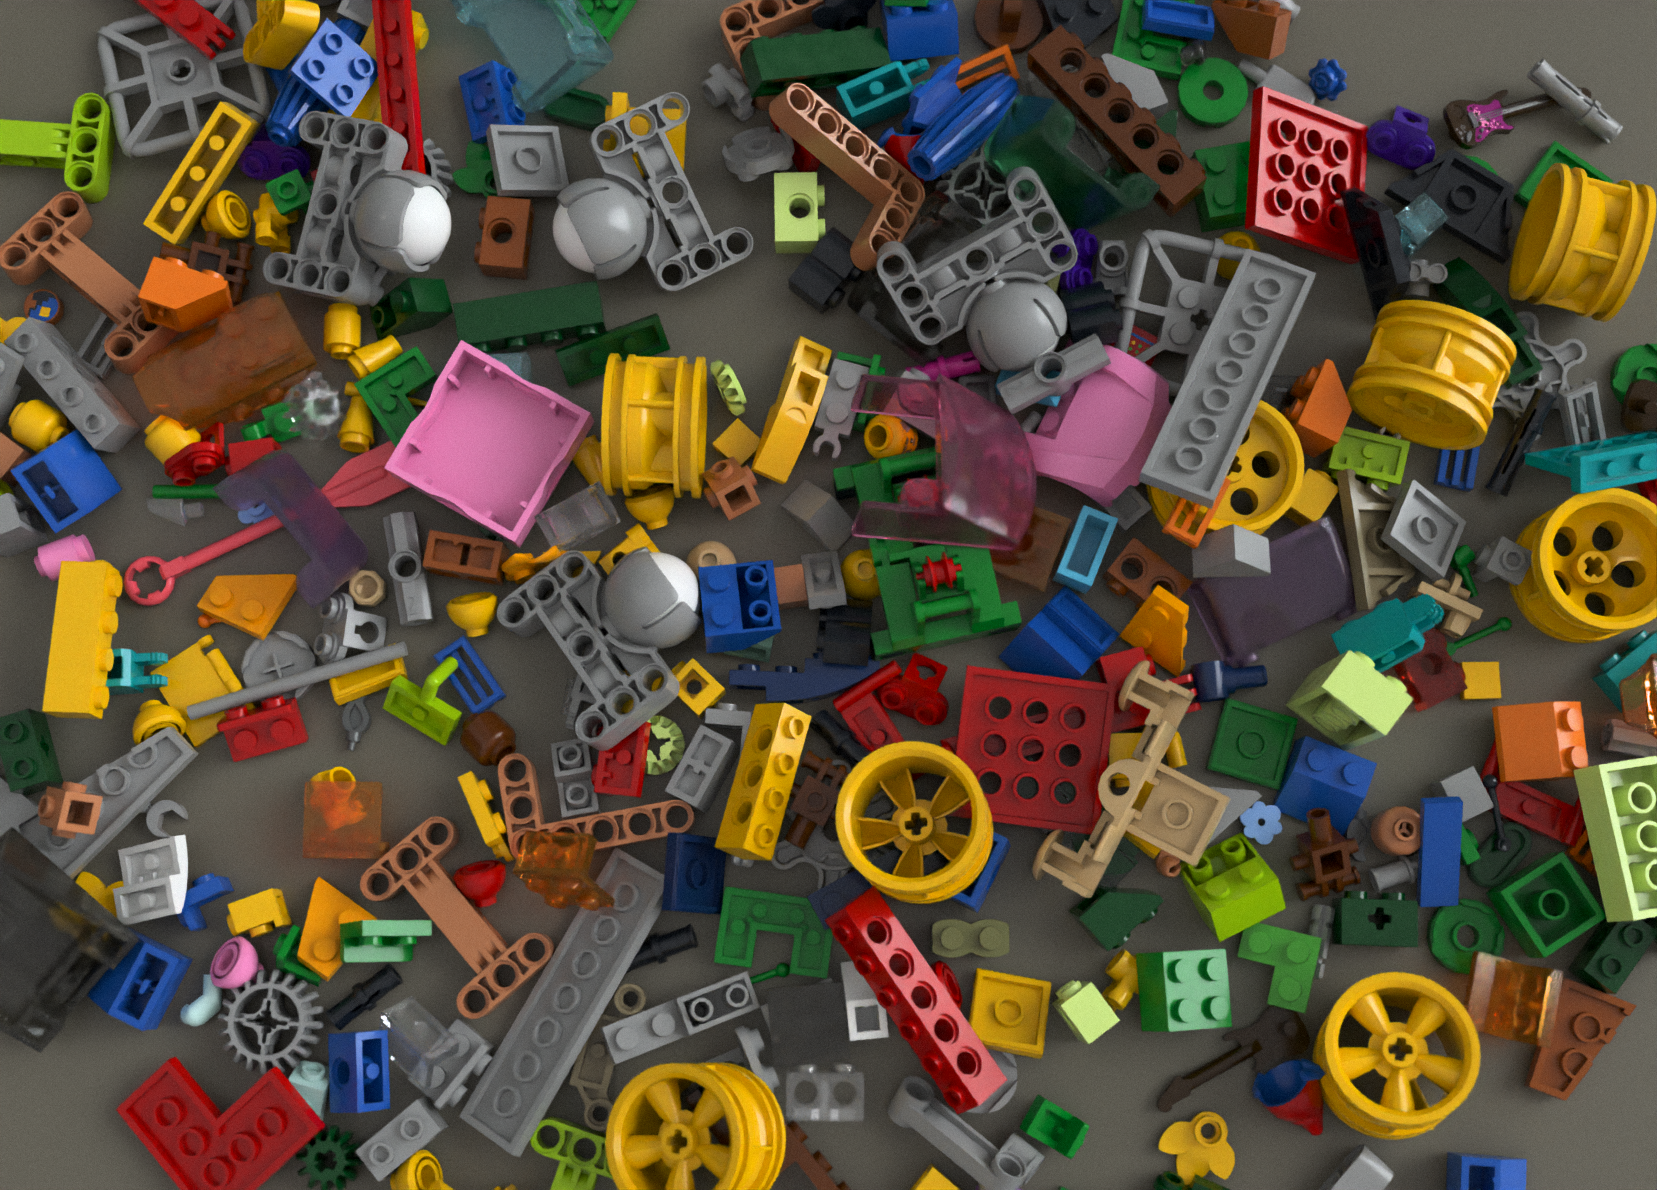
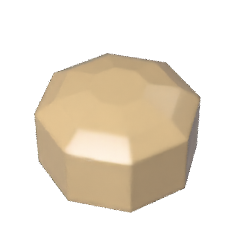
(367, 588)

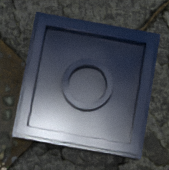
(693, 874)

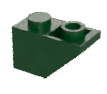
(411, 307)
(1115, 913)

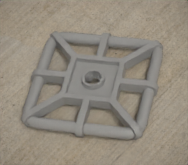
(167, 93)
(1183, 299)

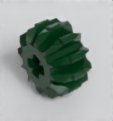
(345, 1158)

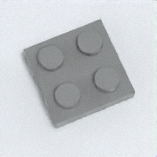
(527, 160)
(1423, 530)

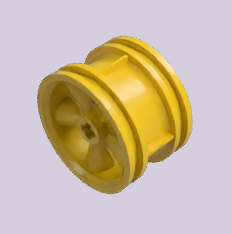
(892, 770)
(1431, 1010)
(650, 1129)

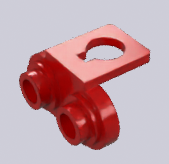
(197, 458)
(915, 695)

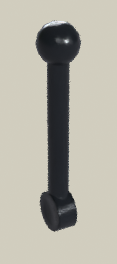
(1501, 842)

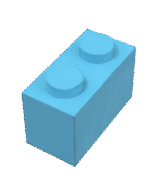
(1085, 549)

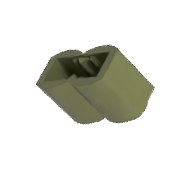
(980, 938)

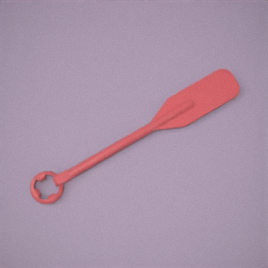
(356, 484)

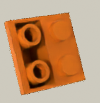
(182, 296)
(1320, 408)

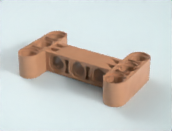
(84, 273)
(456, 916)

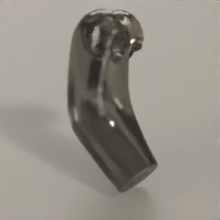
(1194, 52)

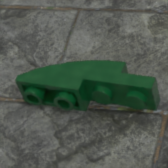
(1473, 293)

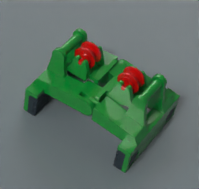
(936, 569)

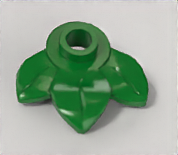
(478, 175)

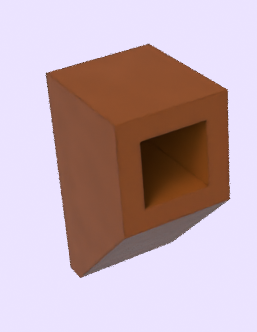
(1254, 26)

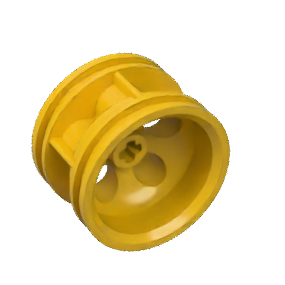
(1582, 243)
(1432, 374)
(654, 424)
(1268, 437)
(1565, 615)

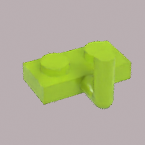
(421, 707)

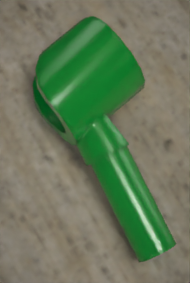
(1461, 558)

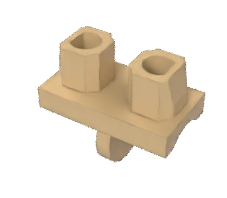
(1453, 601)

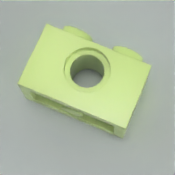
(793, 192)
(1084, 1010)

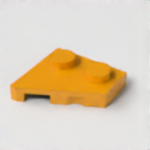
(248, 601)
(1160, 629)
(321, 933)

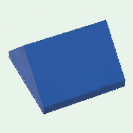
(1046, 651)

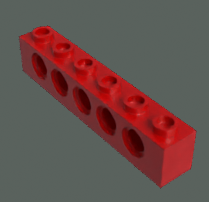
(916, 1001)

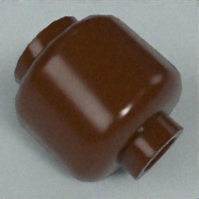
(487, 738)

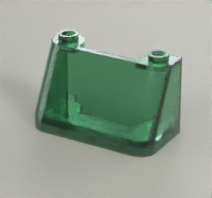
(1036, 137)

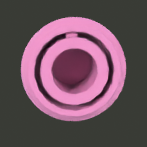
(235, 964)

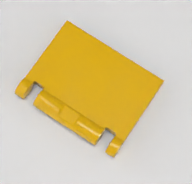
(195, 679)

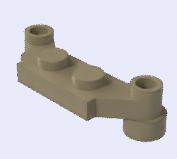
(594, 1066)

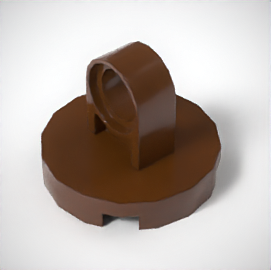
(1008, 23)

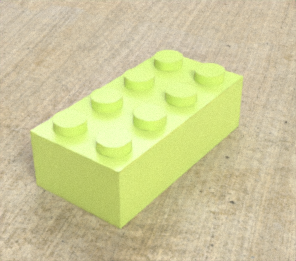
(1350, 700)
(1622, 834)

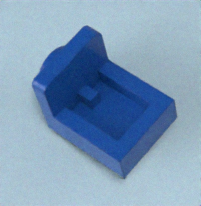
(203, 892)

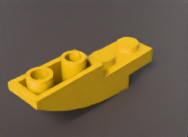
(793, 412)

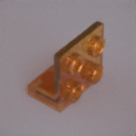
(343, 820)
(558, 869)
(1512, 999)

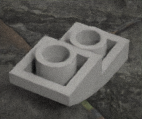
(573, 775)

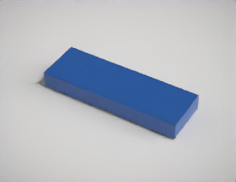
(1439, 851)

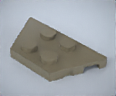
(1373, 563)

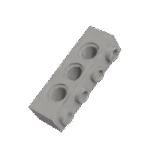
(73, 385)

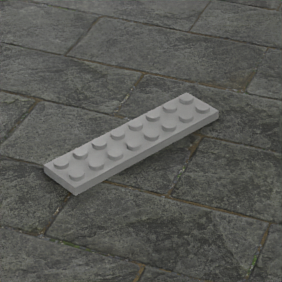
(1227, 379)
(565, 1005)

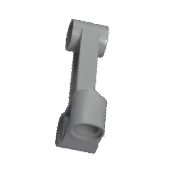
(992, 1168)

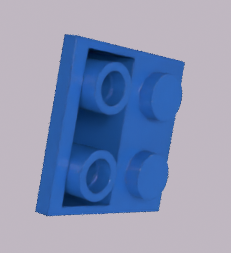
(919, 30)
(66, 480)
(738, 605)
(141, 983)
(1485, 1172)

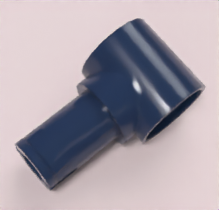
(1216, 681)

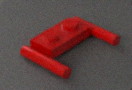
(868, 717)
(1534, 808)

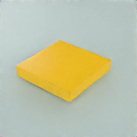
(1010, 1012)

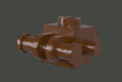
(210, 257)
(814, 800)
(1324, 857)

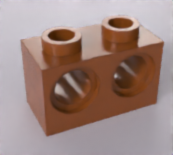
(465, 557)
(1151, 570)

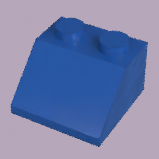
(1323, 778)

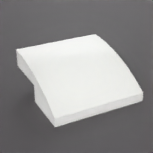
(152, 880)

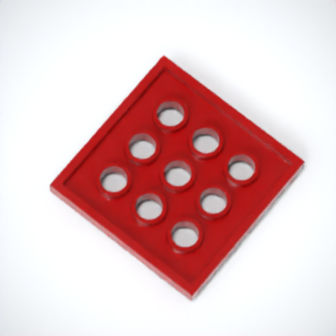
(1265, 180)
(1057, 695)

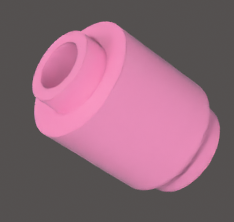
(65, 549)

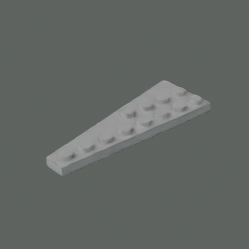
(126, 790)

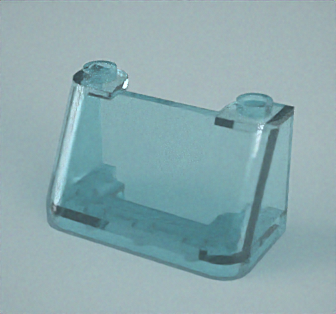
(543, 42)

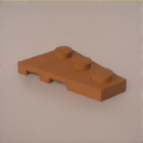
(1582, 1027)

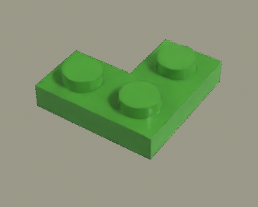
(1294, 962)

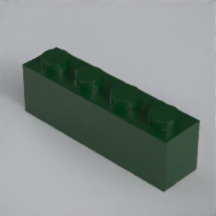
(813, 59)
(531, 318)

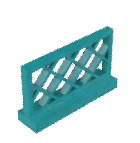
(1602, 462)

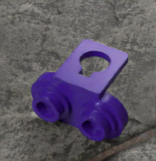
(1402, 140)
(269, 161)
(1081, 272)

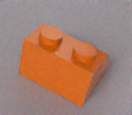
(1539, 741)

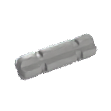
(1322, 916)

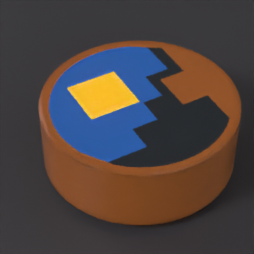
(44, 306)

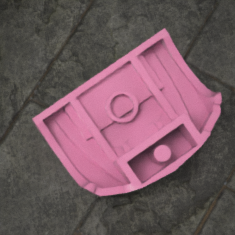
(1103, 428)

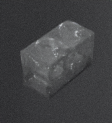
(578, 518)
(824, 1105)

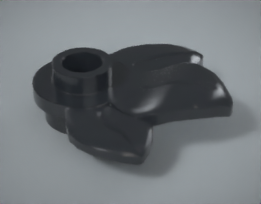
(842, 14)

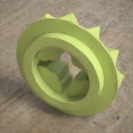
(728, 387)
(671, 752)

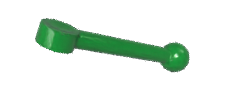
(1503, 624)
(781, 970)

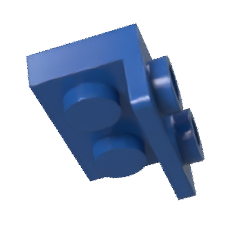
(489, 99)

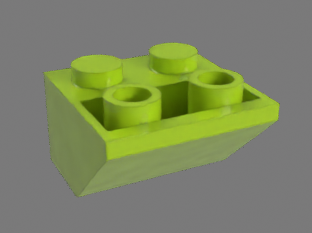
(1232, 887)

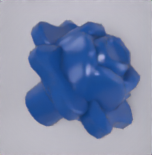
(1327, 79)

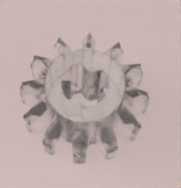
(313, 423)

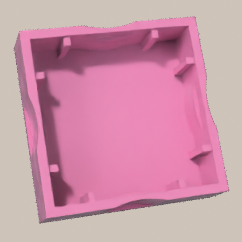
(490, 444)

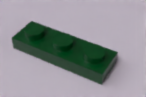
(589, 356)

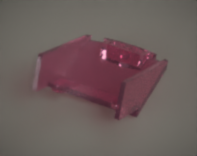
(982, 468)

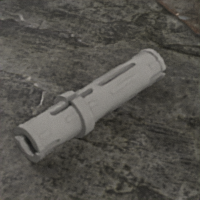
(1585, 110)

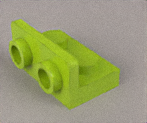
(1371, 455)

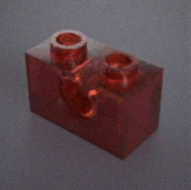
(1442, 684)

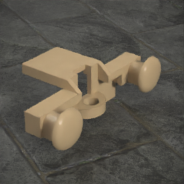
(1177, 813)

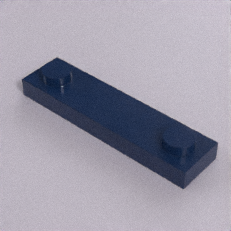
(838, 893)

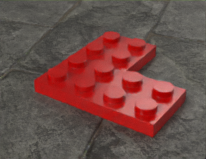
(216, 1149)

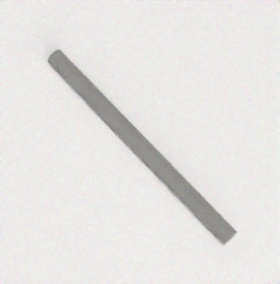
(297, 680)

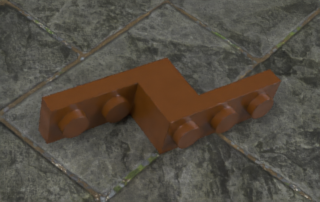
(814, 1165)

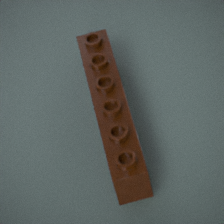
(1117, 139)

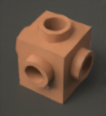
(730, 488)
(69, 810)

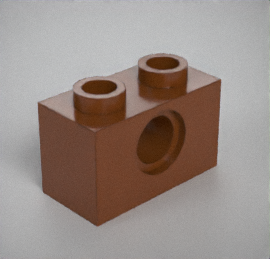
(513, 256)

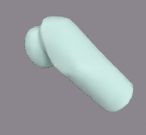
(203, 1007)

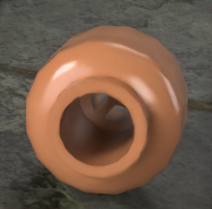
(1386, 833)

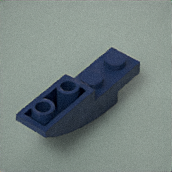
(789, 687)

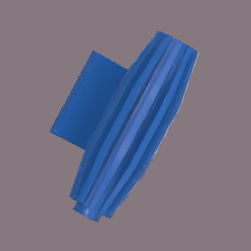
(325, 76)
(953, 121)

